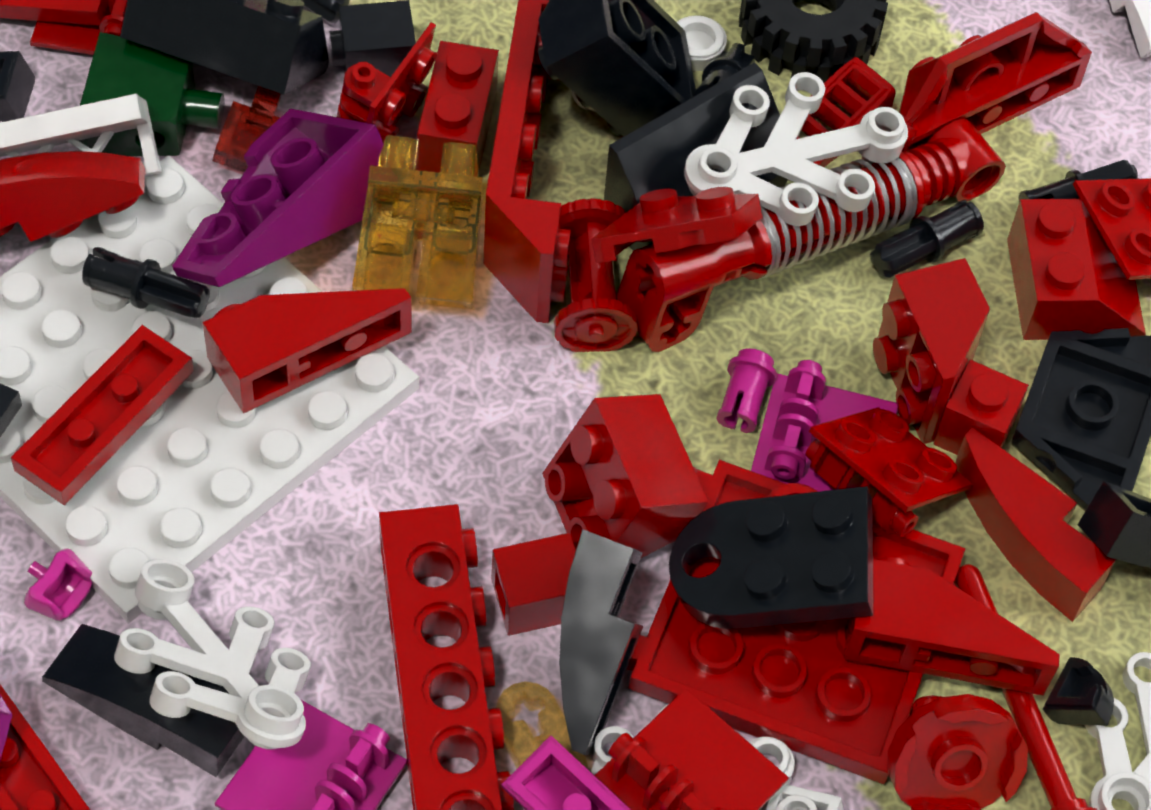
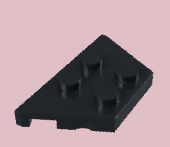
(1089, 411)

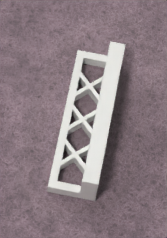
(81, 123)

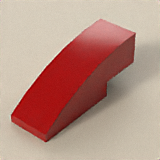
(1031, 526)

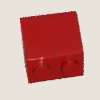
(1067, 273)

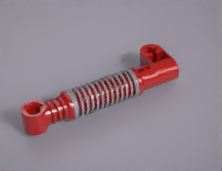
(675, 285)

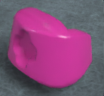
(59, 587)

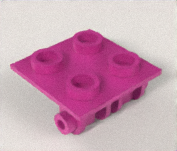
(793, 408)
(323, 771)

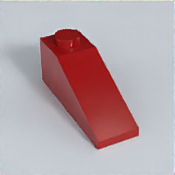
(297, 337)
(944, 632)

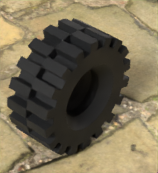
(808, 40)

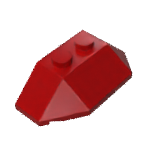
(992, 78)

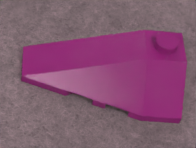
(299, 187)

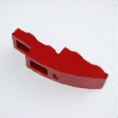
(60, 189)

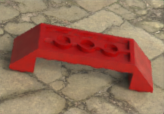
(520, 233)

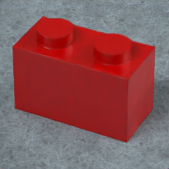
(457, 101)

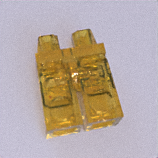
(427, 207)

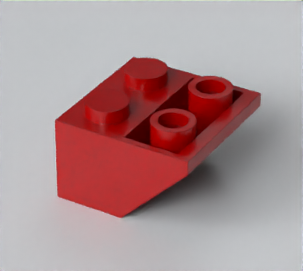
(929, 338)
(625, 475)

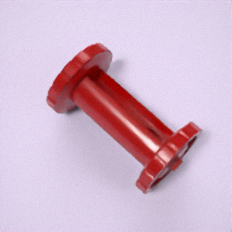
(594, 317)

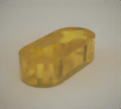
(550, 721)

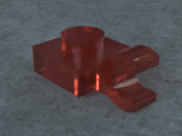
(244, 127)

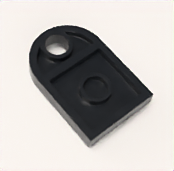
(779, 560)

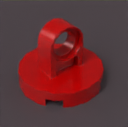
(956, 754)

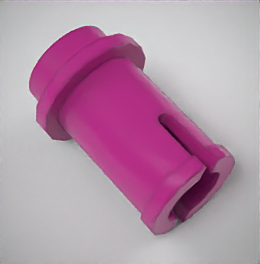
(750, 376)

